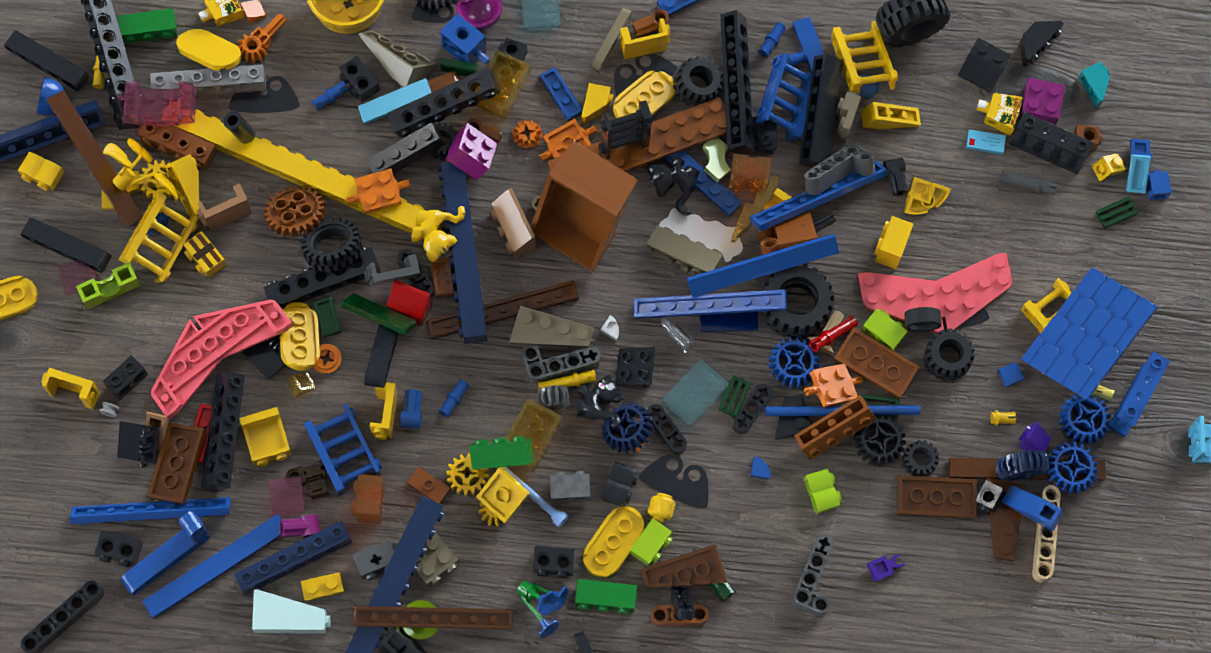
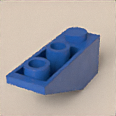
(1033, 507)

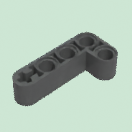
(837, 167)
(561, 360)
(814, 572)

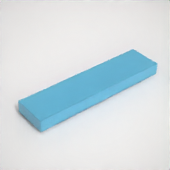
(381, 106)

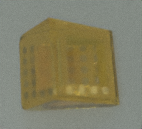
(301, 384)

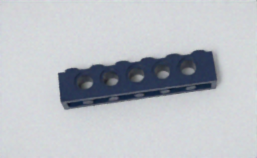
(293, 558)

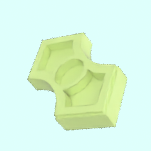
(717, 166)

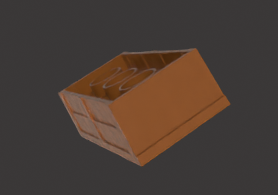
(582, 205)

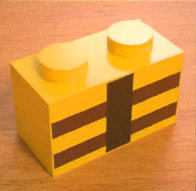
(204, 254)

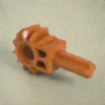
(260, 39)

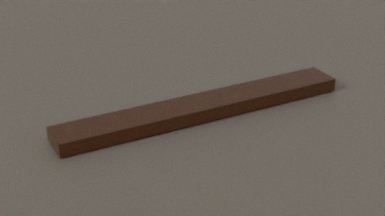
(94, 158)
(508, 307)
(986, 468)
(432, 617)

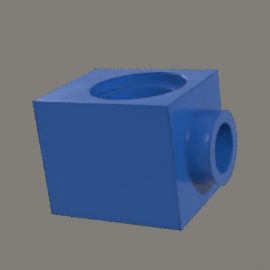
(1158, 185)

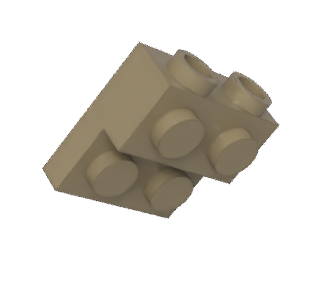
(846, 111)
(436, 561)

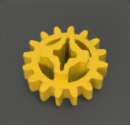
(152, 182)
(459, 474)

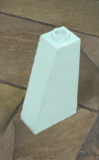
(285, 615)

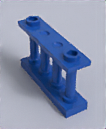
(796, 125)
(1138, 394)
(324, 447)

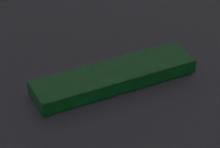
(378, 314)

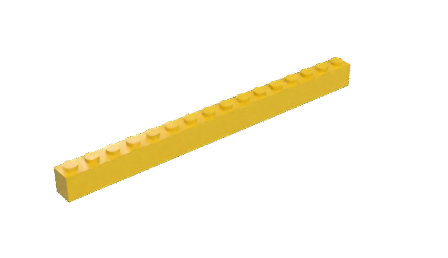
(297, 170)

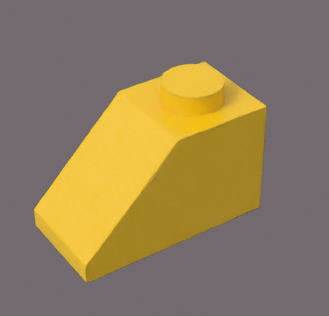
(596, 102)

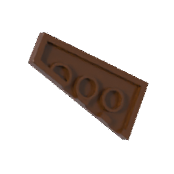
(1004, 524)
(693, 568)

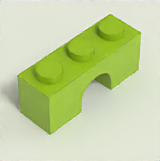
(98, 292)

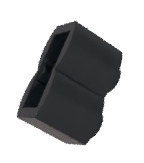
(619, 484)

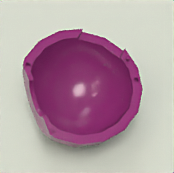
(480, 13)

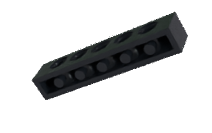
(400, 117)
(317, 288)
(223, 431)

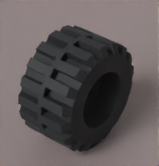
(705, 70)
(958, 343)

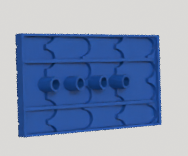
(1089, 333)

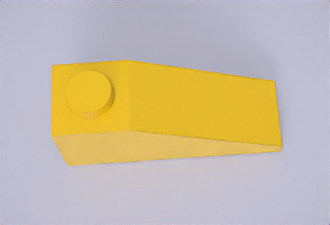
(889, 116)
(186, 179)

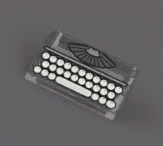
(680, 337)

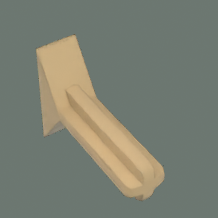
(834, 320)

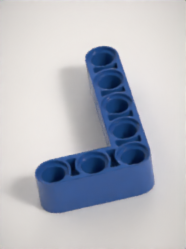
(167, 555)

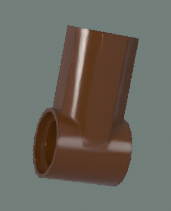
(492, 133)

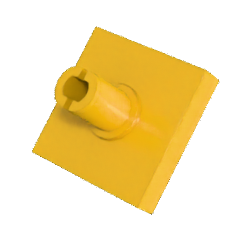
(502, 495)

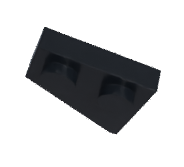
(791, 425)

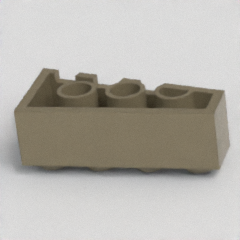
(684, 252)
(549, 330)

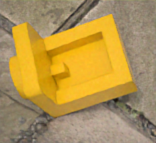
(1108, 166)

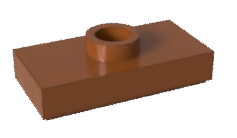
(442, 277)
(428, 485)

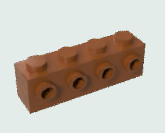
(178, 143)
(835, 427)

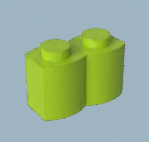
(822, 491)

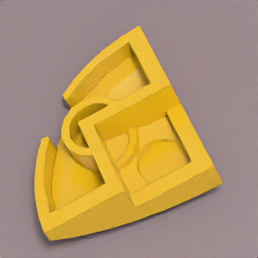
(924, 196)

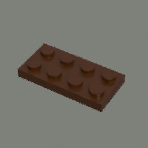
(176, 463)
(937, 497)

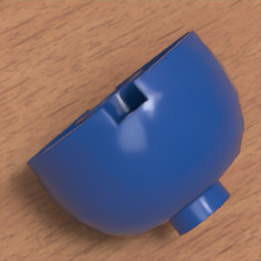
(49, 88)

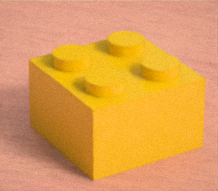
(892, 242)

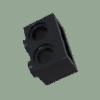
(362, 77)
(125, 377)
(120, 544)
(554, 555)
(399, 642)

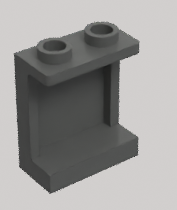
(410, 271)

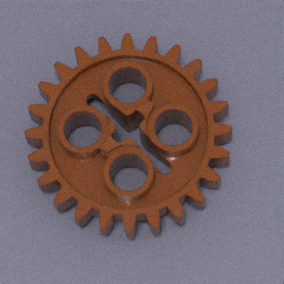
(294, 211)

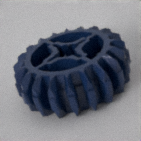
(632, 432)
(1022, 465)

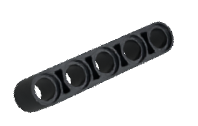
(46, 60)
(65, 244)
(381, 357)
(66, 607)

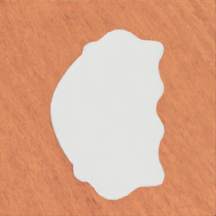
(711, 234)

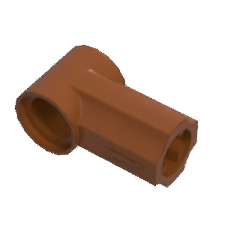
(649, 24)

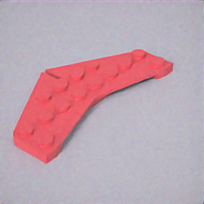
(956, 295)
(202, 350)

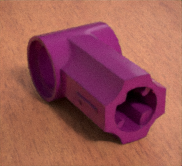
(303, 526)

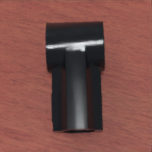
(896, 173)

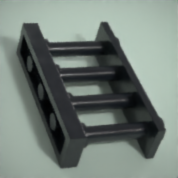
(626, 130)
(1051, 143)

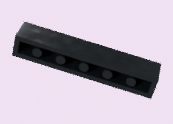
(821, 110)

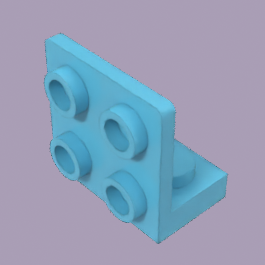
(1200, 441)

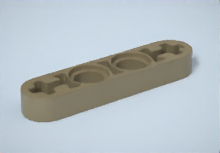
(611, 39)

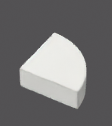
(610, 328)

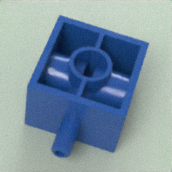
(464, 41)

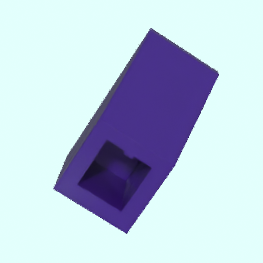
(1034, 438)

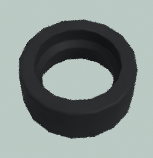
(922, 319)

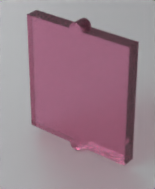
(74, 274)
(286, 495)

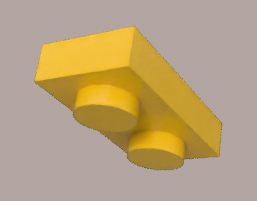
(322, 586)

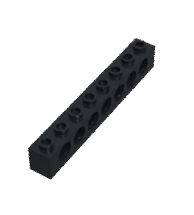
(113, 48)
(737, 83)

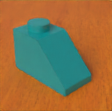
(1095, 82)

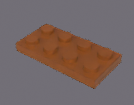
(876, 363)

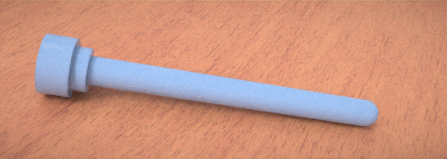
(558, 517)

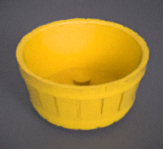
(343, 20)

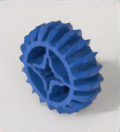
(783, 350)
(1090, 433)
(1087, 468)

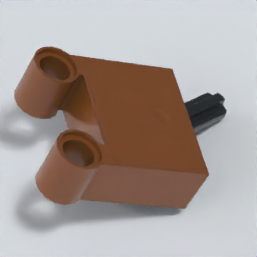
(792, 232)

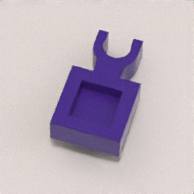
(882, 567)

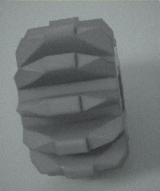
(553, 397)

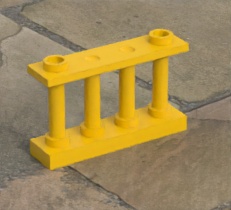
(850, 68)
(139, 238)
(1033, 310)

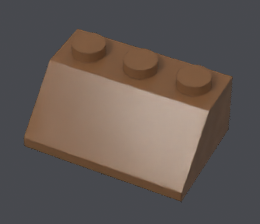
(513, 224)

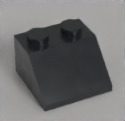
(984, 65)

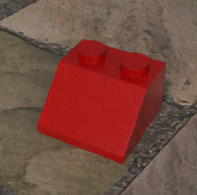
(409, 301)

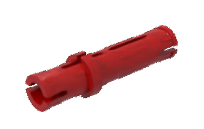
(828, 337)

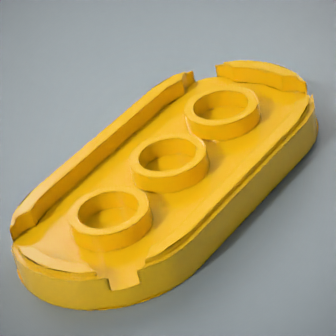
(208, 49)
(652, 87)
(16, 296)
(300, 343)
(613, 542)

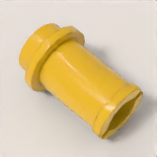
(1002, 418)

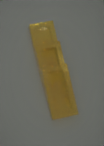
(761, 201)

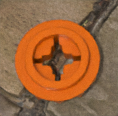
(522, 140)
(334, 355)

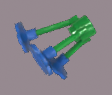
(546, 604)

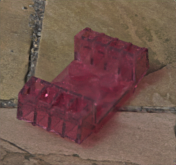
(159, 106)

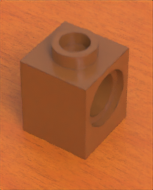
(1091, 131)

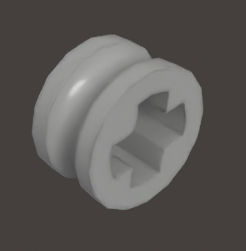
(109, 409)

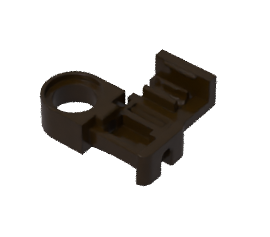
(313, 476)

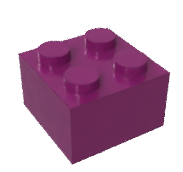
(1042, 100)
(471, 151)

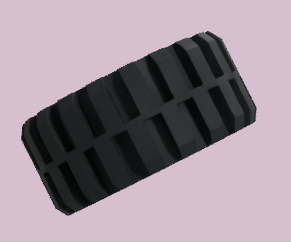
(911, 20)
(813, 283)

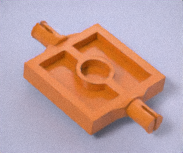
(562, 137)
(378, 191)
(833, 385)

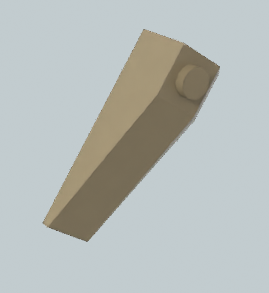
(397, 61)

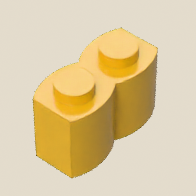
(40, 171)

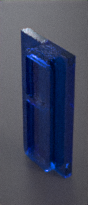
(729, 322)

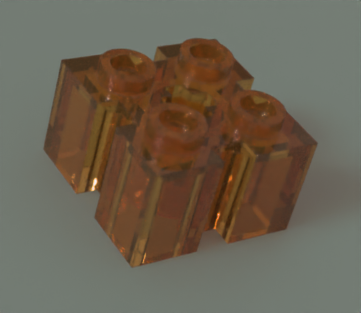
(749, 173)
(369, 499)

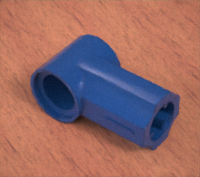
(411, 410)

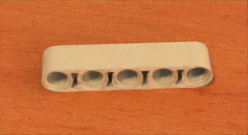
(1045, 543)

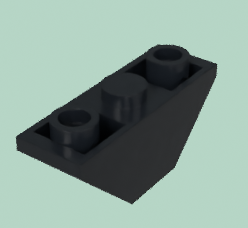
(1038, 39)

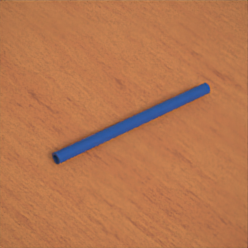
(820, 411)

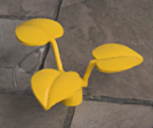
(126, 176)

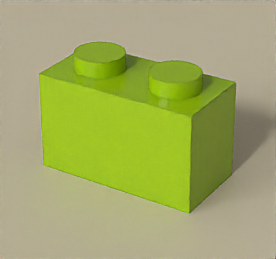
(884, 329)
(651, 543)

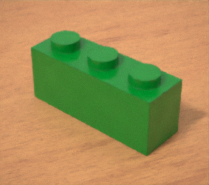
(148, 26)
(501, 452)
(605, 596)

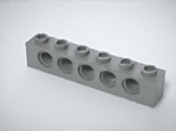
(214, 82)

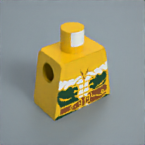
(222, 11)
(1001, 111)

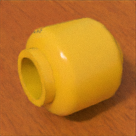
(661, 507)

